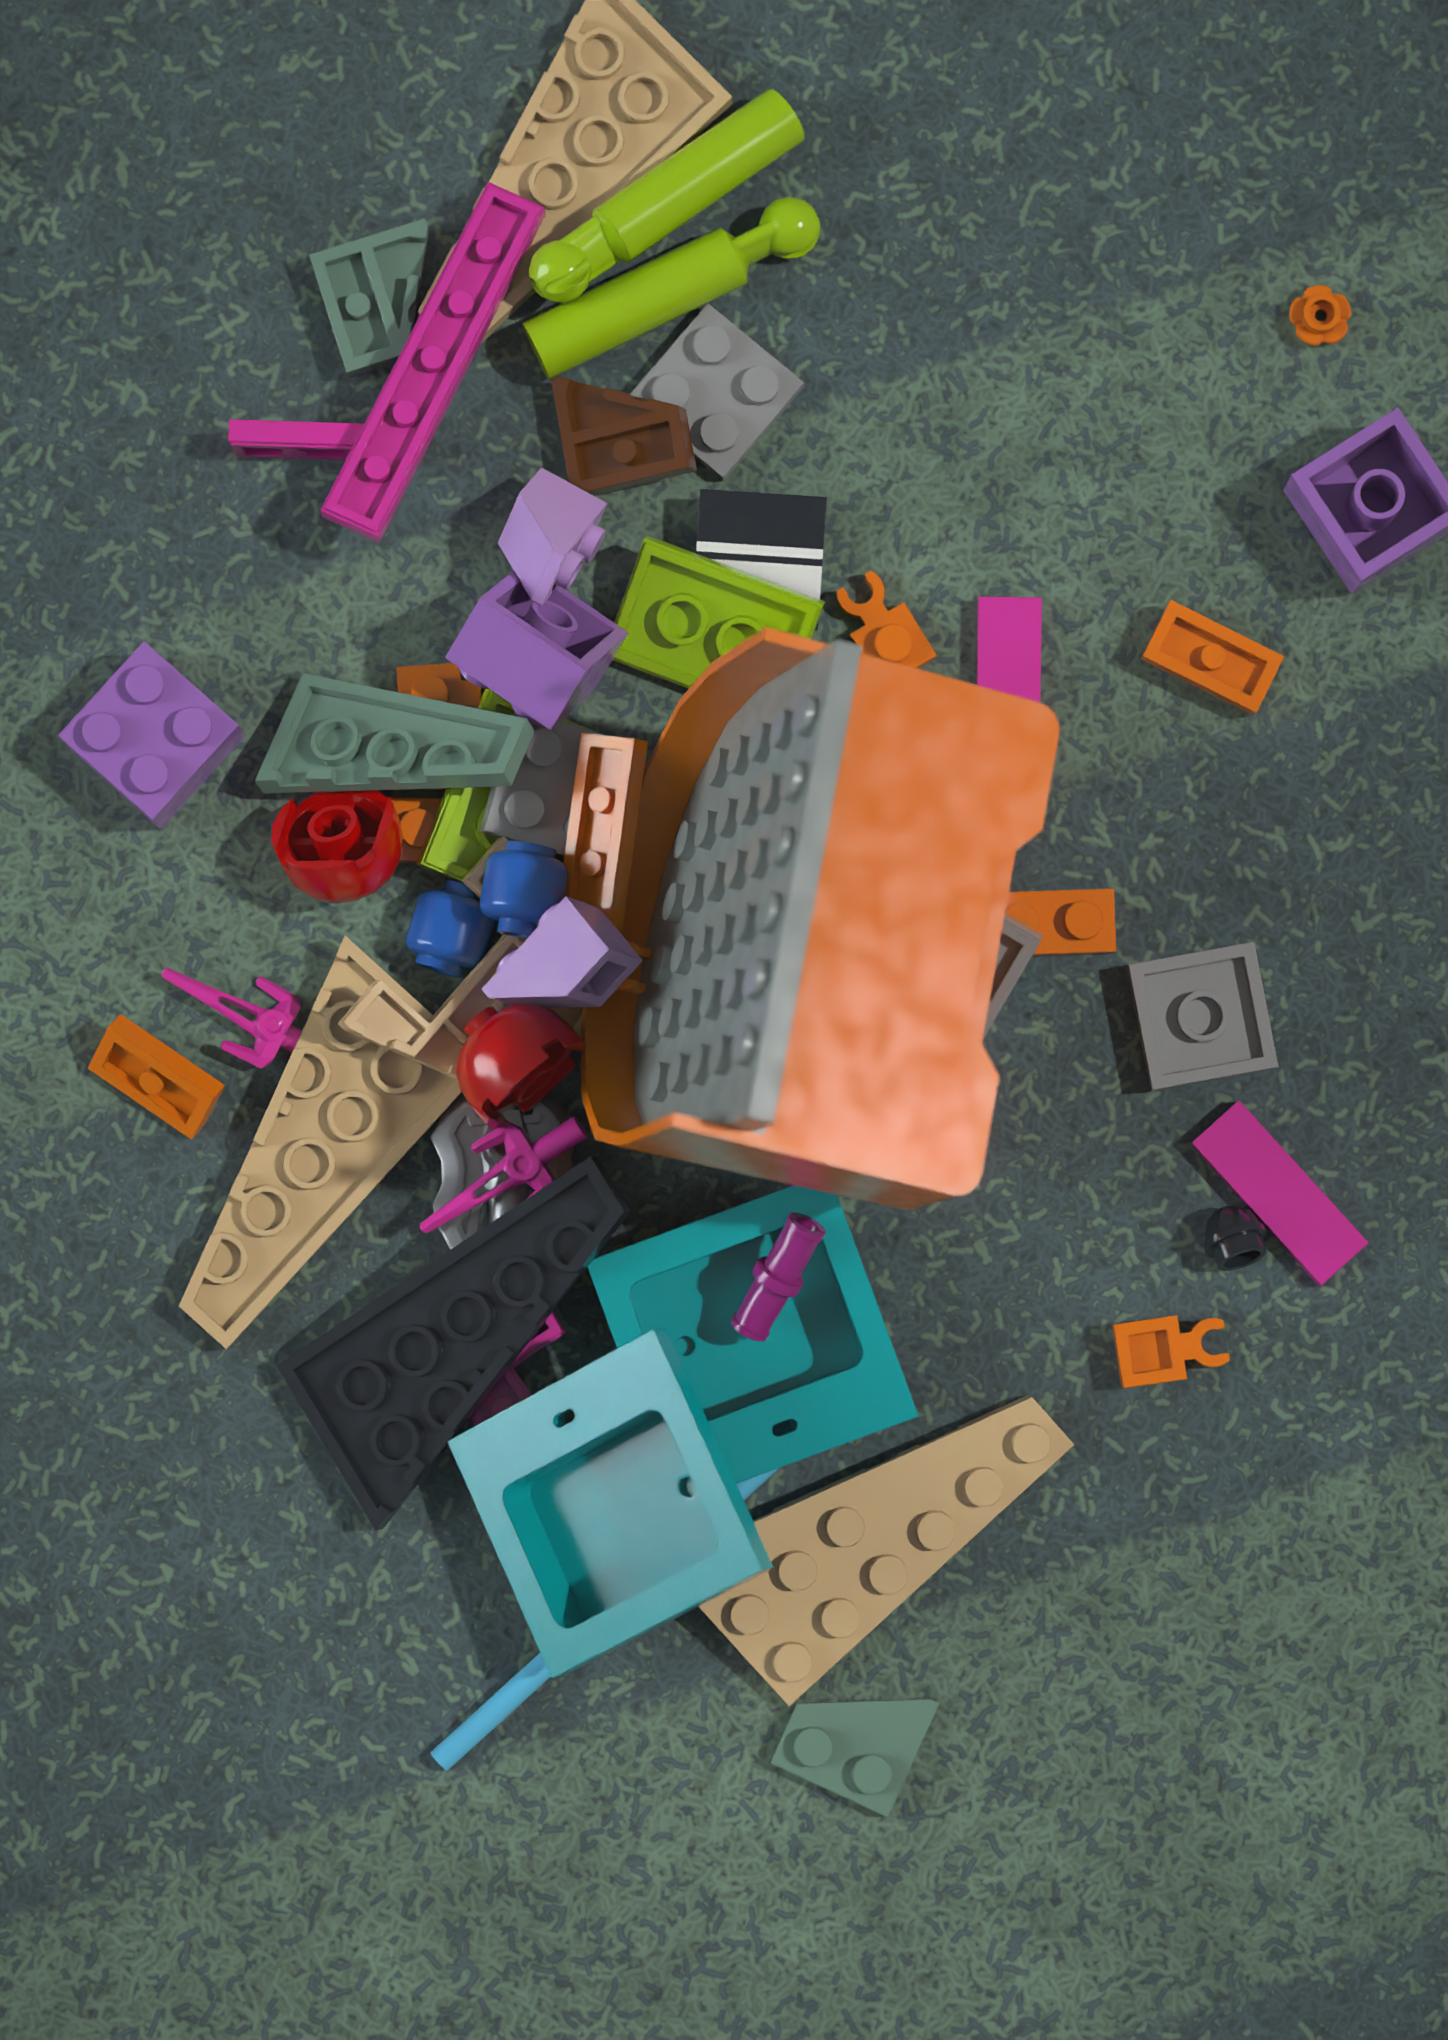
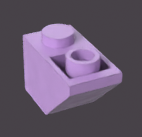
(551, 534)
(567, 960)

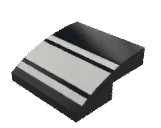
(765, 535)

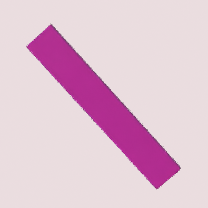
(433, 362)

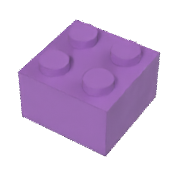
(1372, 500)
(533, 653)
(152, 735)

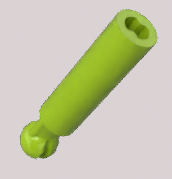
(668, 196)
(666, 287)

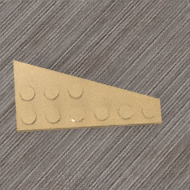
(598, 121)
(320, 1150)
(874, 1539)

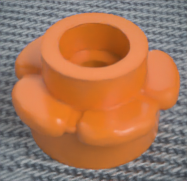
(1320, 332)

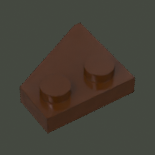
(619, 438)

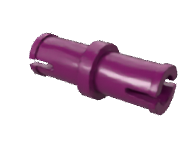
(778, 1276)

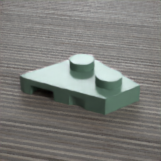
(373, 293)
(856, 1746)

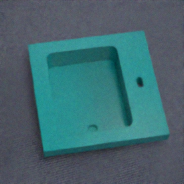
(824, 1355)
(614, 1513)

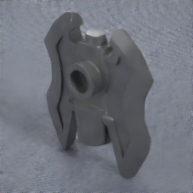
(462, 1167)

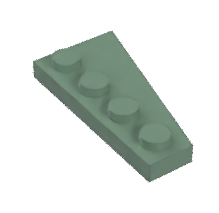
(382, 739)

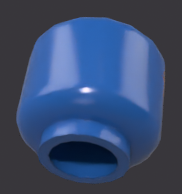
(522, 886)
(449, 930)

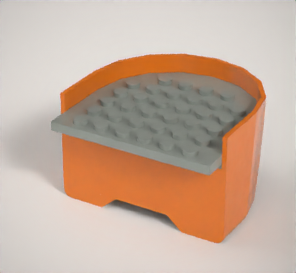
(820, 923)

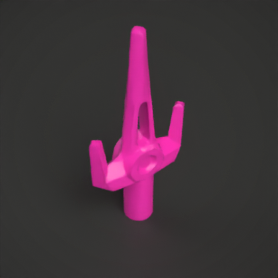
(270, 1028)
(524, 1163)

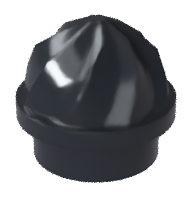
(1234, 1238)

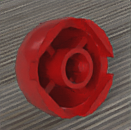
(338, 844)
(514, 1058)

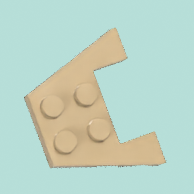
(395, 1025)

